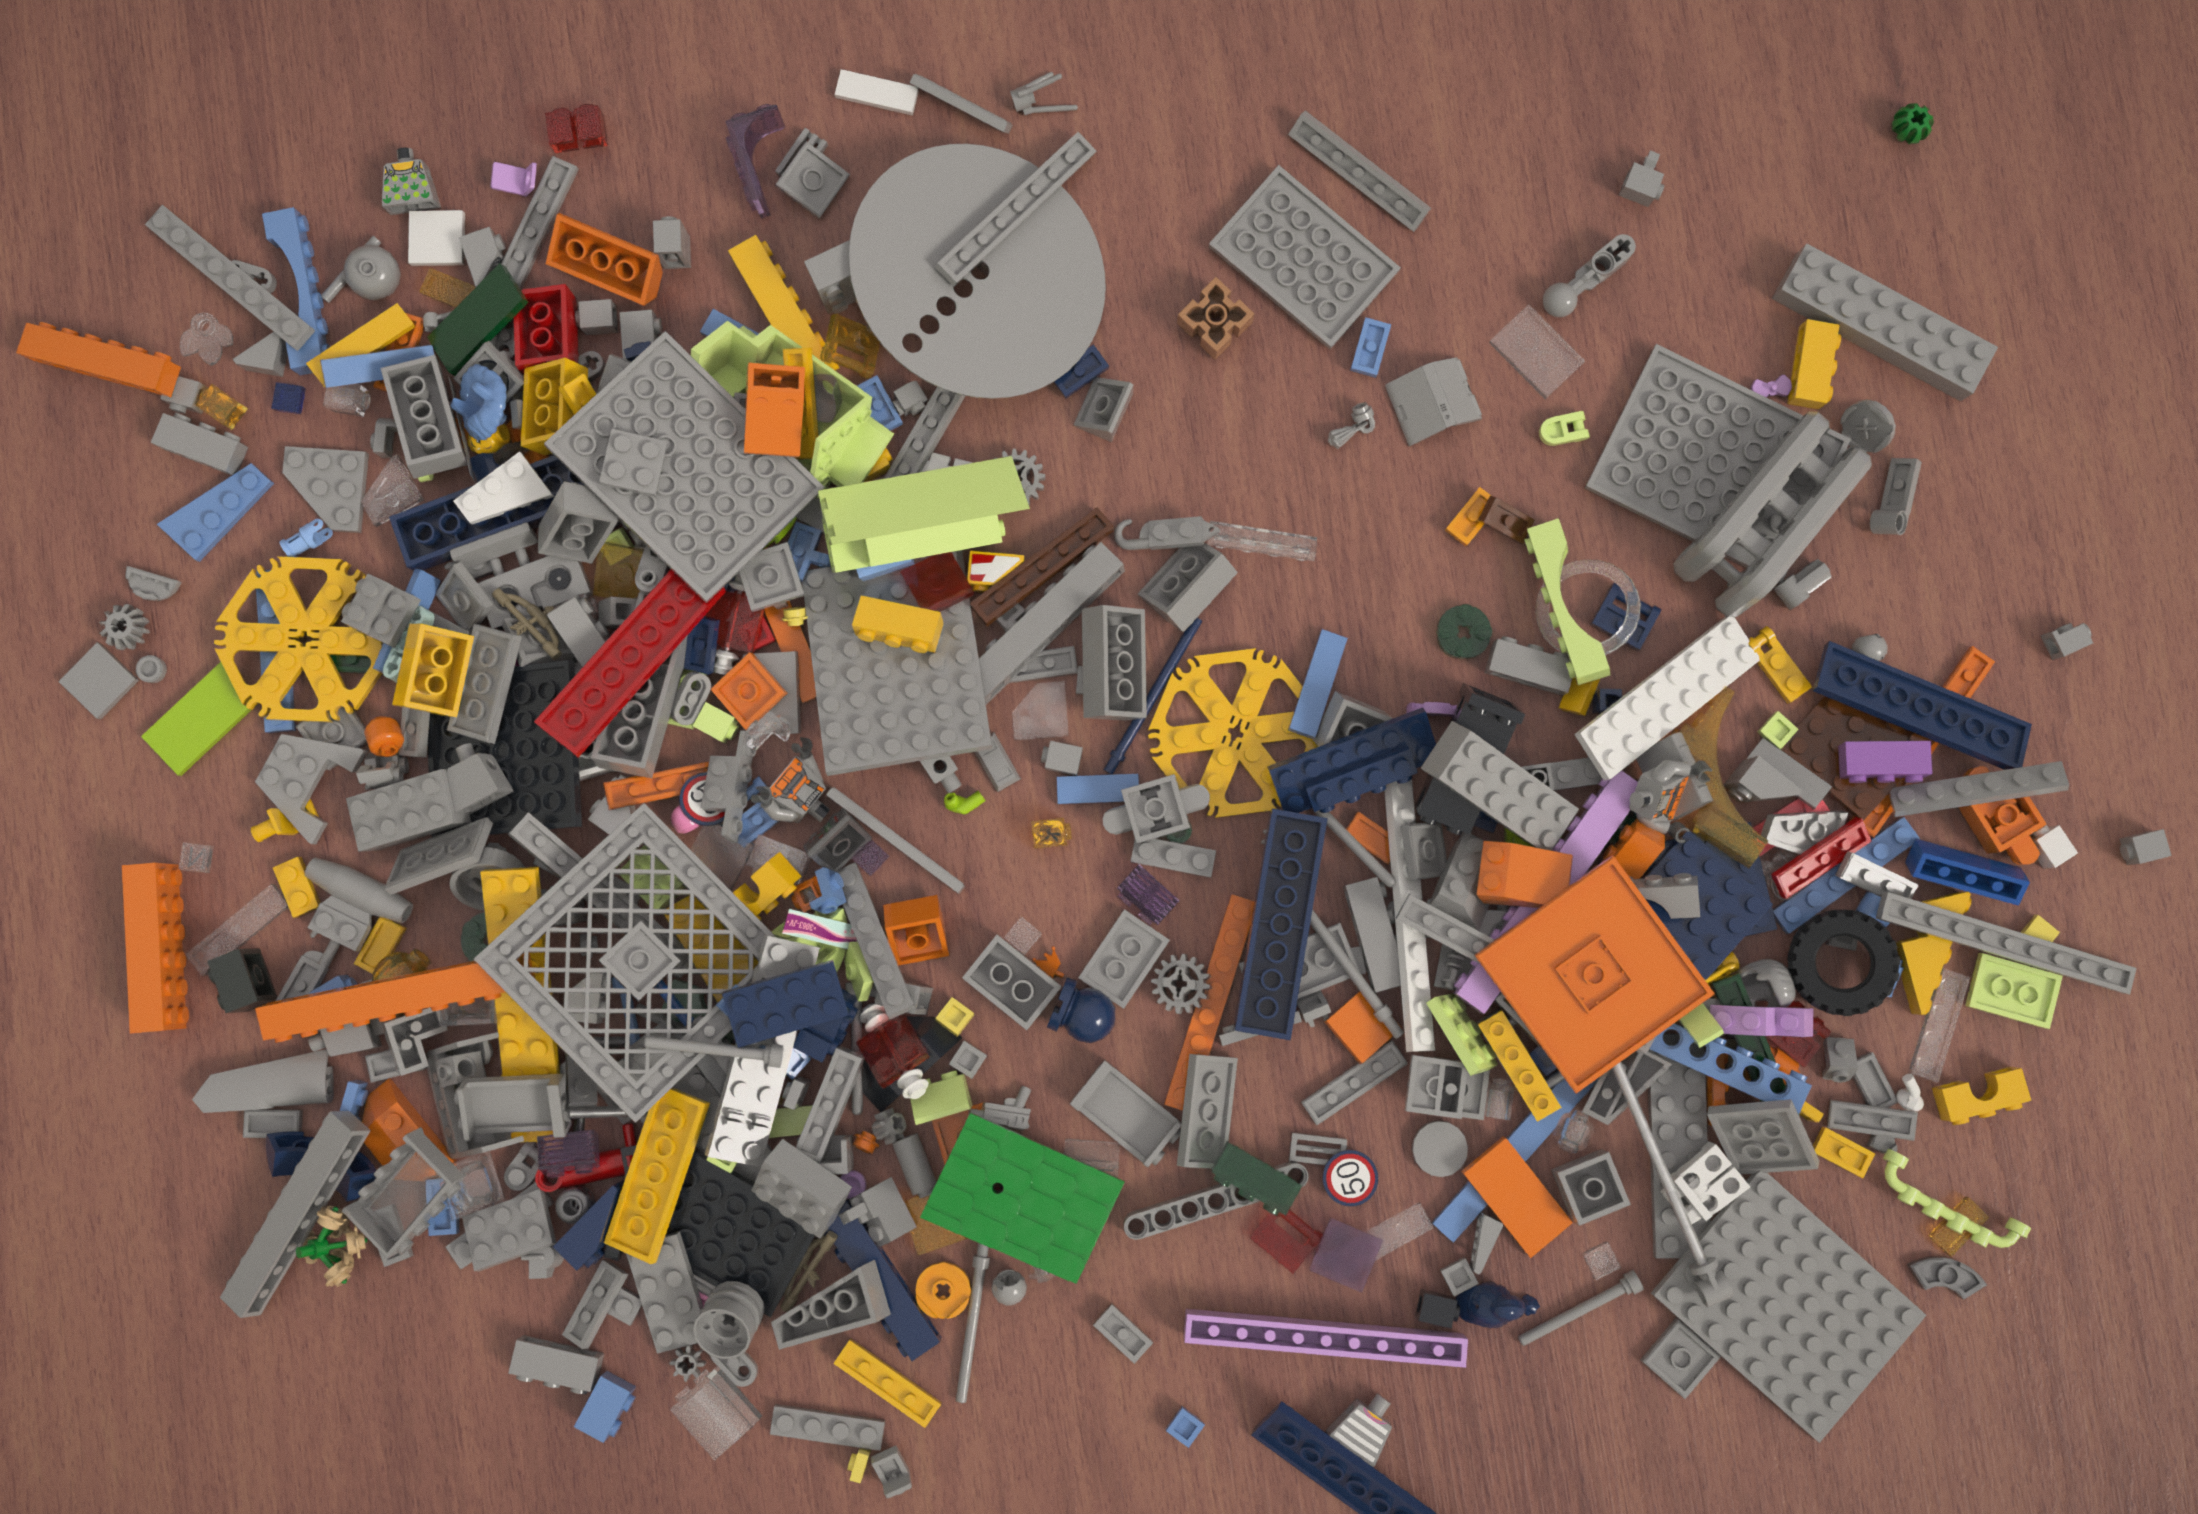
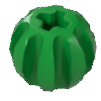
(1912, 123)

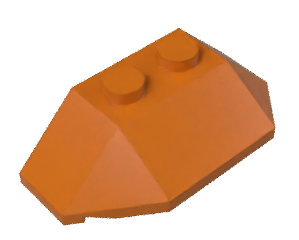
(390, 1119)

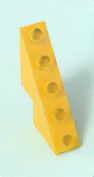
(1926, 955)

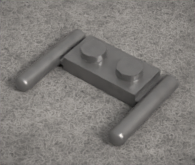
(583, 1090)

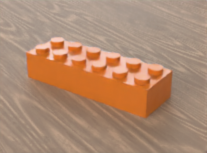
(154, 947)

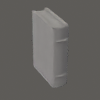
(1676, 749)

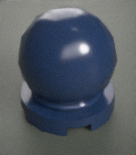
(1084, 1013)

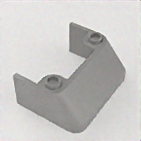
(449, 1112)

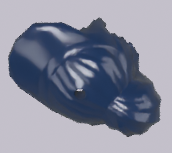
(1495, 1305)

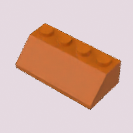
(604, 260)

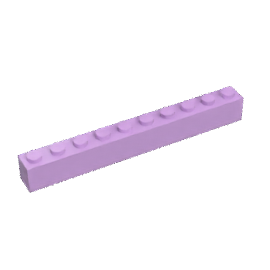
(1584, 841)
(1325, 1338)

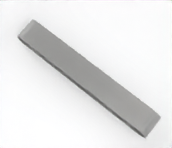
(1203, 1209)

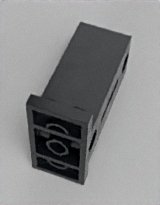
(1491, 720)

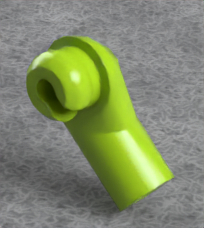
(961, 804)

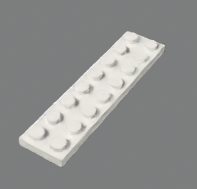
(1667, 697)

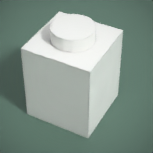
(2053, 846)

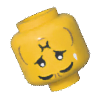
(493, 443)

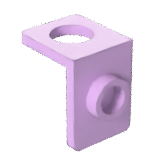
(513, 179)

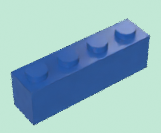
(1967, 872)

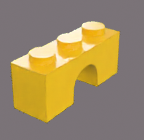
(773, 879)
(2004, 1090)

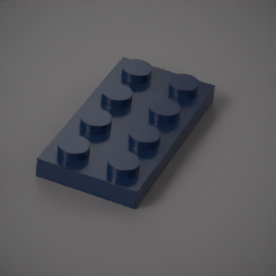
(785, 1003)

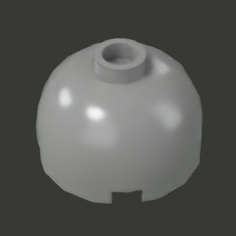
(372, 272)

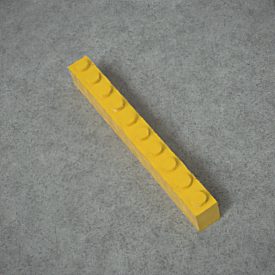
(782, 311)

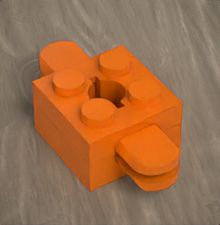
(2012, 825)

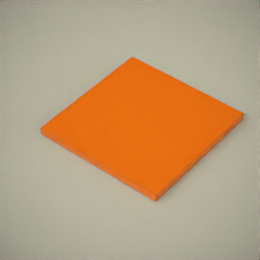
(1594, 974)

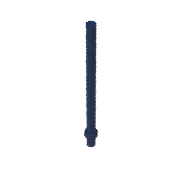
(1118, 754)

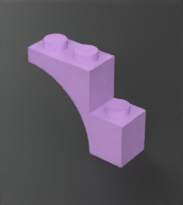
(1764, 1020)

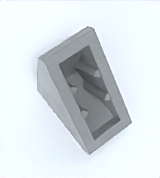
(265, 356)

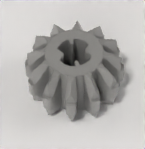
(115, 623)

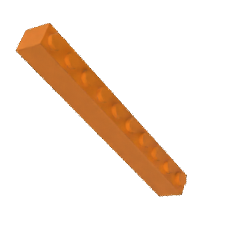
(377, 1000)

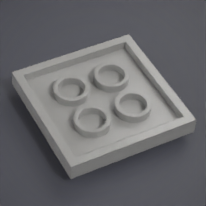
(1763, 1137)

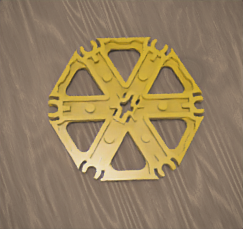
(277, 638)
(1219, 713)

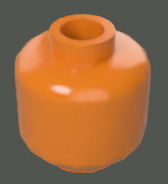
(384, 736)

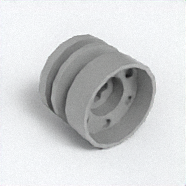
(728, 1320)

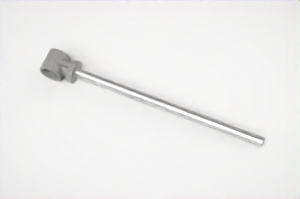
(1712, 1286)

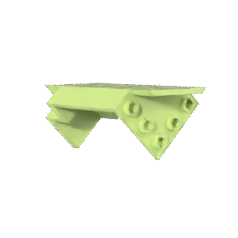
(845, 446)
(919, 513)

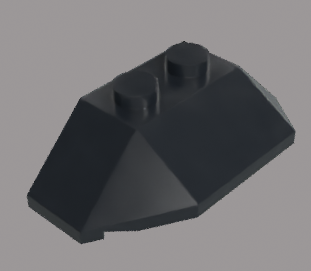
(936, 1042)

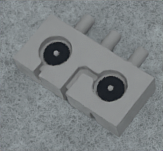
(539, 582)

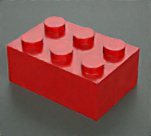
(546, 327)

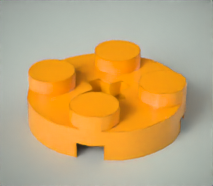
(943, 1306)

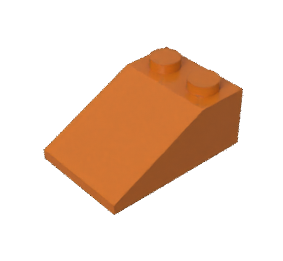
(1521, 874)

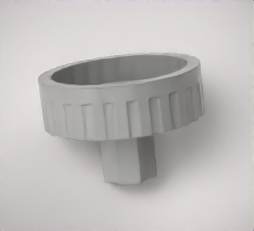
(467, 883)

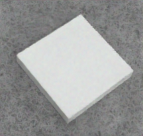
(436, 238)

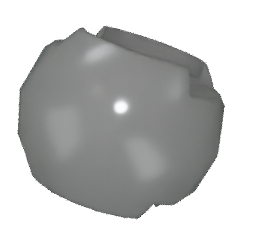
(1871, 646)
(1009, 1287)

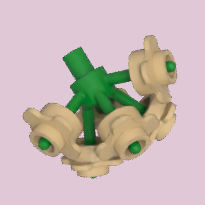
(338, 1261)

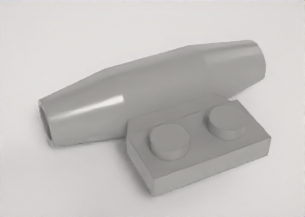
(353, 899)

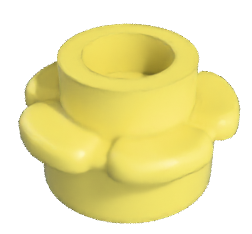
(794, 616)

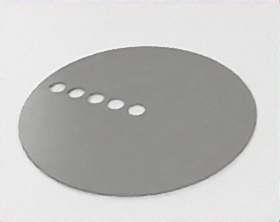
(1019, 322)

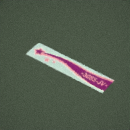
(818, 929)

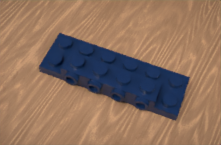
(1354, 764)

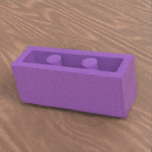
(1885, 761)

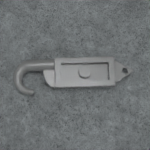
(1167, 534)
(309, 971)

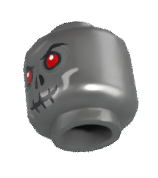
(566, 1206)

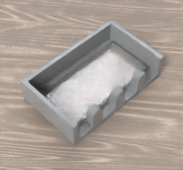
(405, 1195)

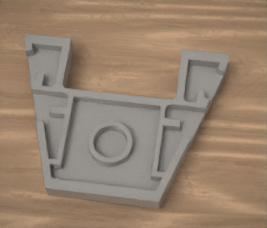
(295, 772)

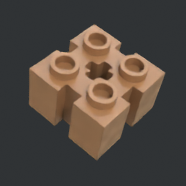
(1215, 303)

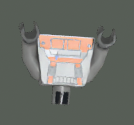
(795, 789)
(1660, 794)

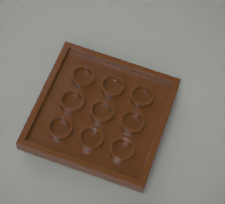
(1817, 750)

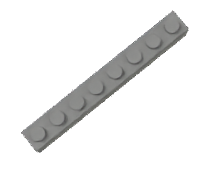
(1048, 618)
(294, 1213)

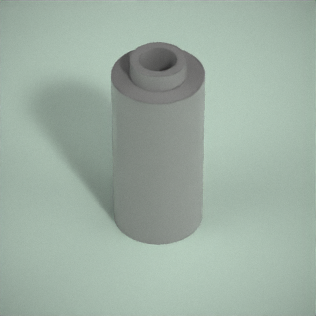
(915, 1165)

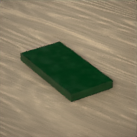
(477, 319)

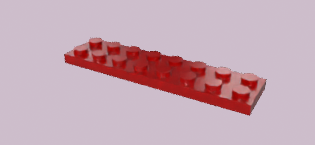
(624, 663)

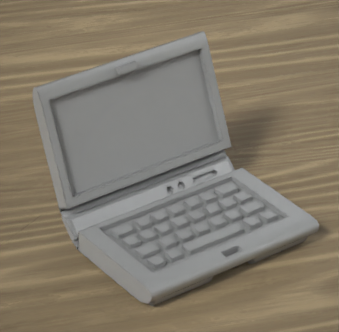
(1433, 399)

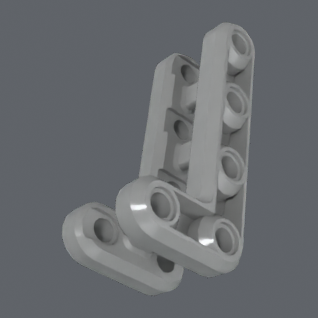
(1763, 490)

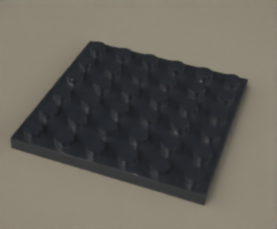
(535, 764)

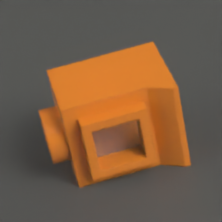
(806, 893)

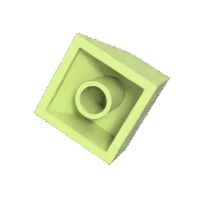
(942, 1098)

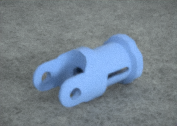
(306, 538)

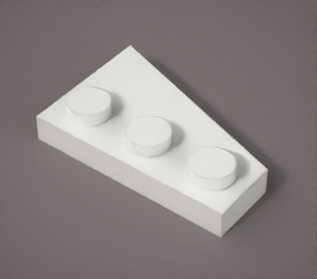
(504, 489)

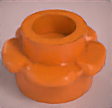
(865, 1142)

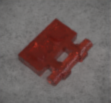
(1801, 1048)

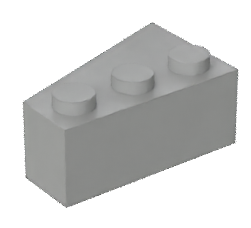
(1607, 1098)

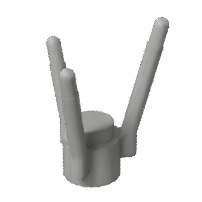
(1024, 96)

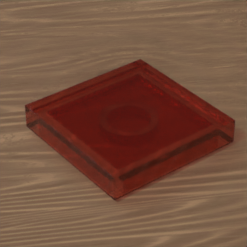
(937, 582)

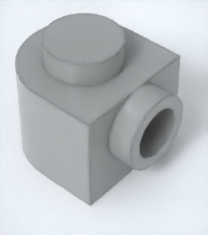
(909, 399)

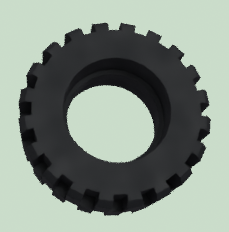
(1853, 1000)

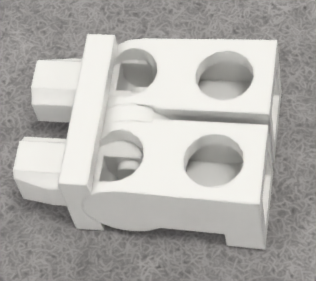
(1707, 1183)

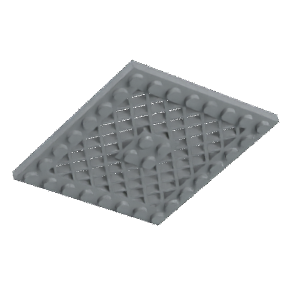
(635, 961)

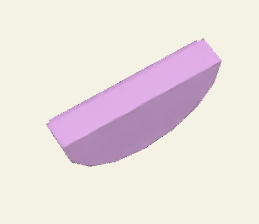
(1433, 708)

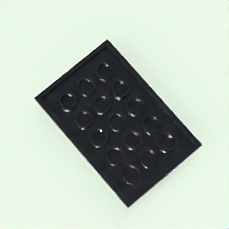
(735, 1233)

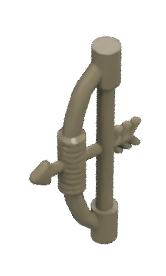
(538, 616)
(810, 1275)

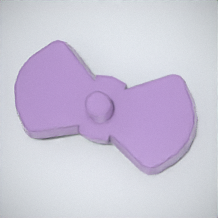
(1780, 387)

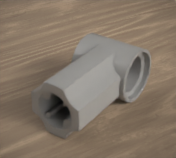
(1798, 587)

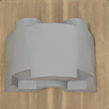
(382, 770)

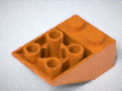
(774, 409)

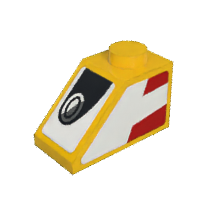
(989, 568)

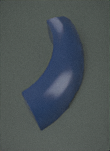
(287, 1149)

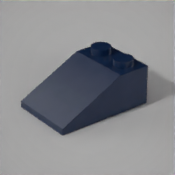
(585, 1240)

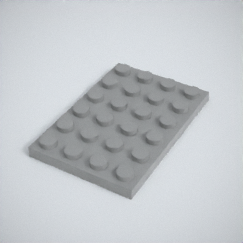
(1304, 257)

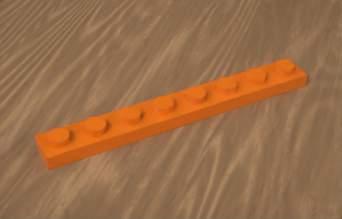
(1222, 970)

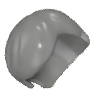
(1768, 982)

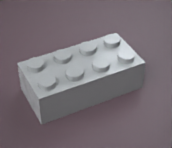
(424, 416)
(1114, 663)
(404, 812)

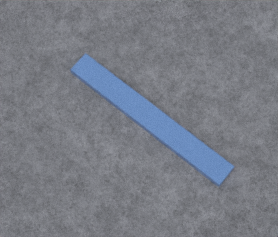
(1525, 1139)

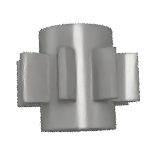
(889, 1126)
(681, 1367)

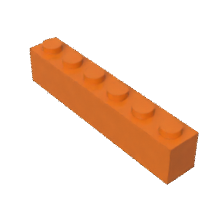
(98, 359)

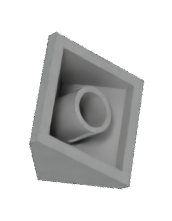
(1104, 407)

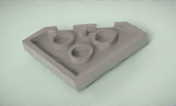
(330, 483)

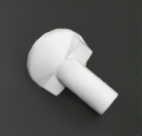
(1910, 1097)

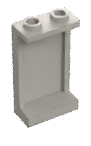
(513, 1105)
(1127, 1114)

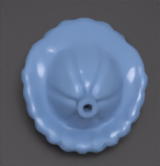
(481, 401)

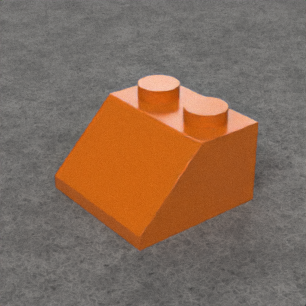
(916, 930)

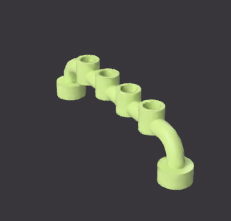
(1955, 1220)

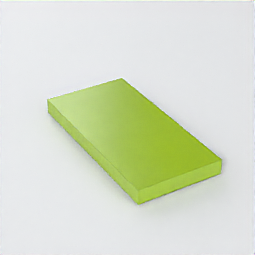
(197, 721)

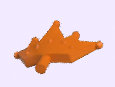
(1050, 965)

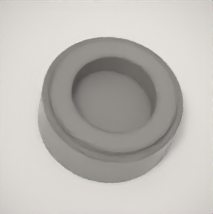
(151, 669)

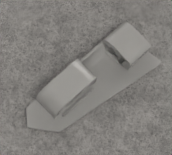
(275, 1083)

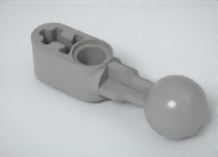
(1562, 298)

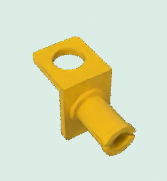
(277, 824)

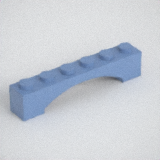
(288, 231)

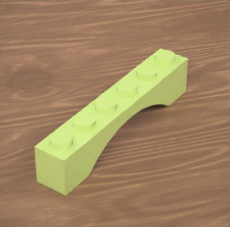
(1585, 653)

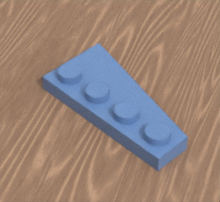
(214, 513)

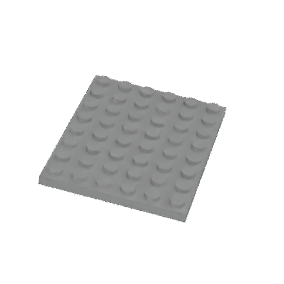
(1693, 445)
(711, 498)
(884, 700)
(1805, 1308)

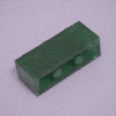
(1255, 1179)

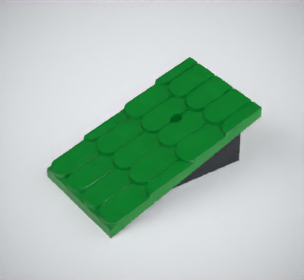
(1047, 1205)

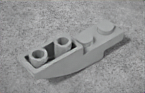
(1566, 773)

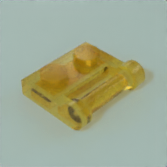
(852, 337)

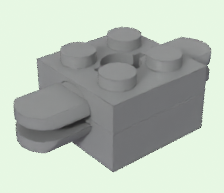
(1156, 809)

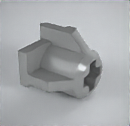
(543, 1262)

